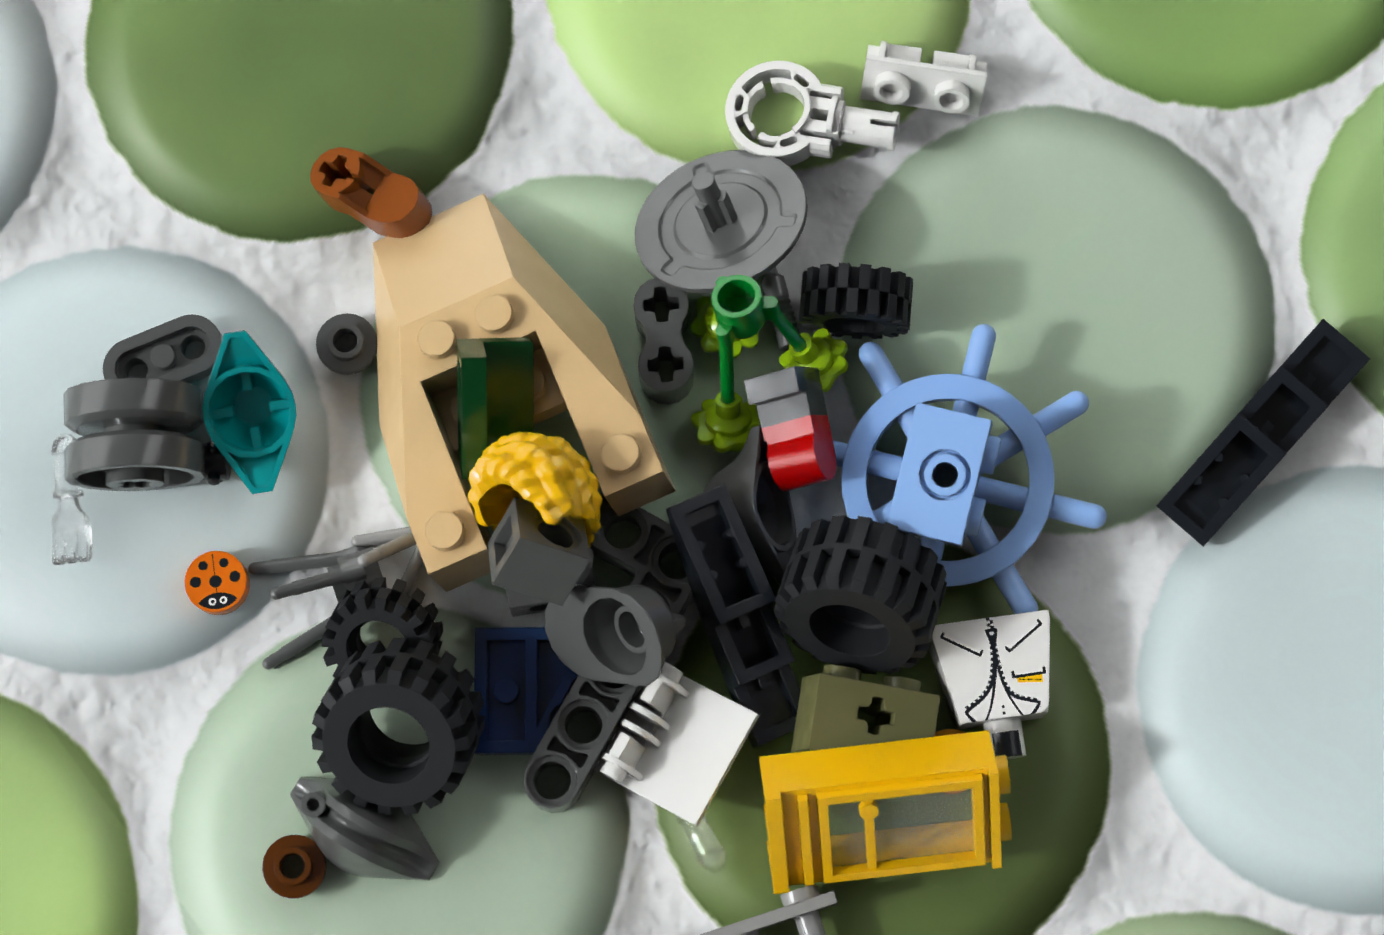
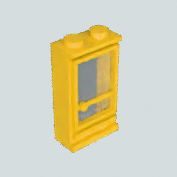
(885, 809)

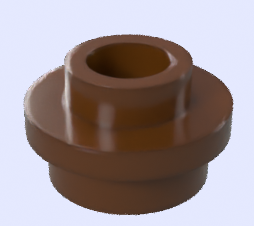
(313, 872)

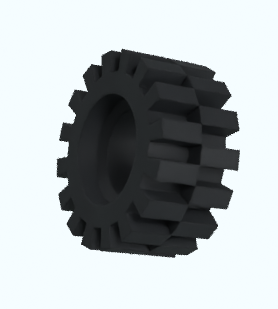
(856, 301)
(382, 605)

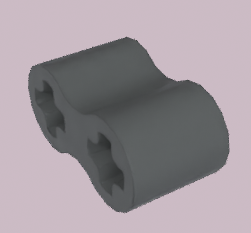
(663, 342)

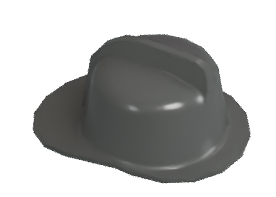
(613, 633)

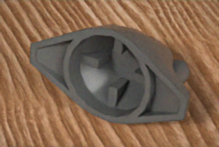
(760, 504)
(360, 837)

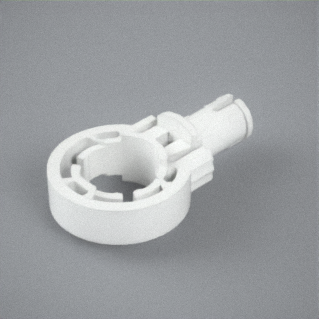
(810, 134)

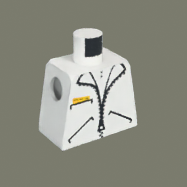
(995, 674)

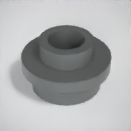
(346, 362)

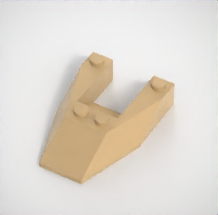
(482, 279)

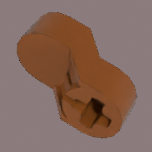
(344, 183)

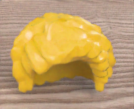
(537, 471)

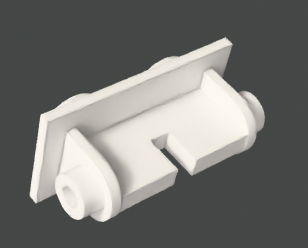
(948, 85)

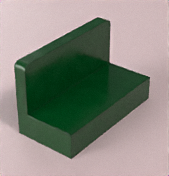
(492, 393)

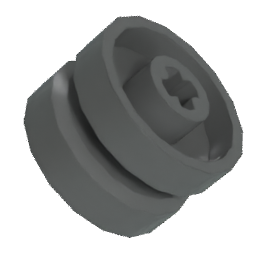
(133, 434)

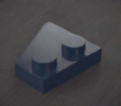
(519, 686)

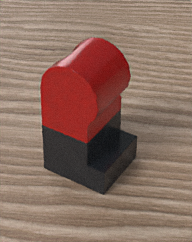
(794, 426)

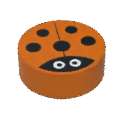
(217, 583)

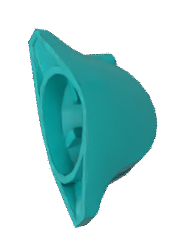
(249, 411)

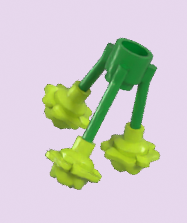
(732, 321)

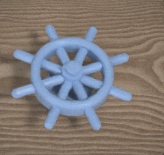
(942, 465)

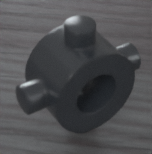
(216, 465)

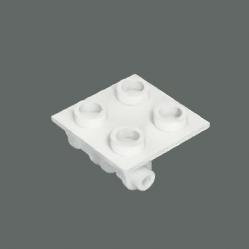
(677, 744)

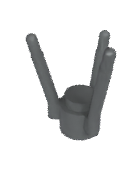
(341, 574)

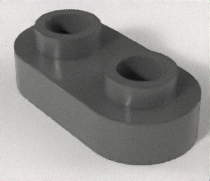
(164, 351)

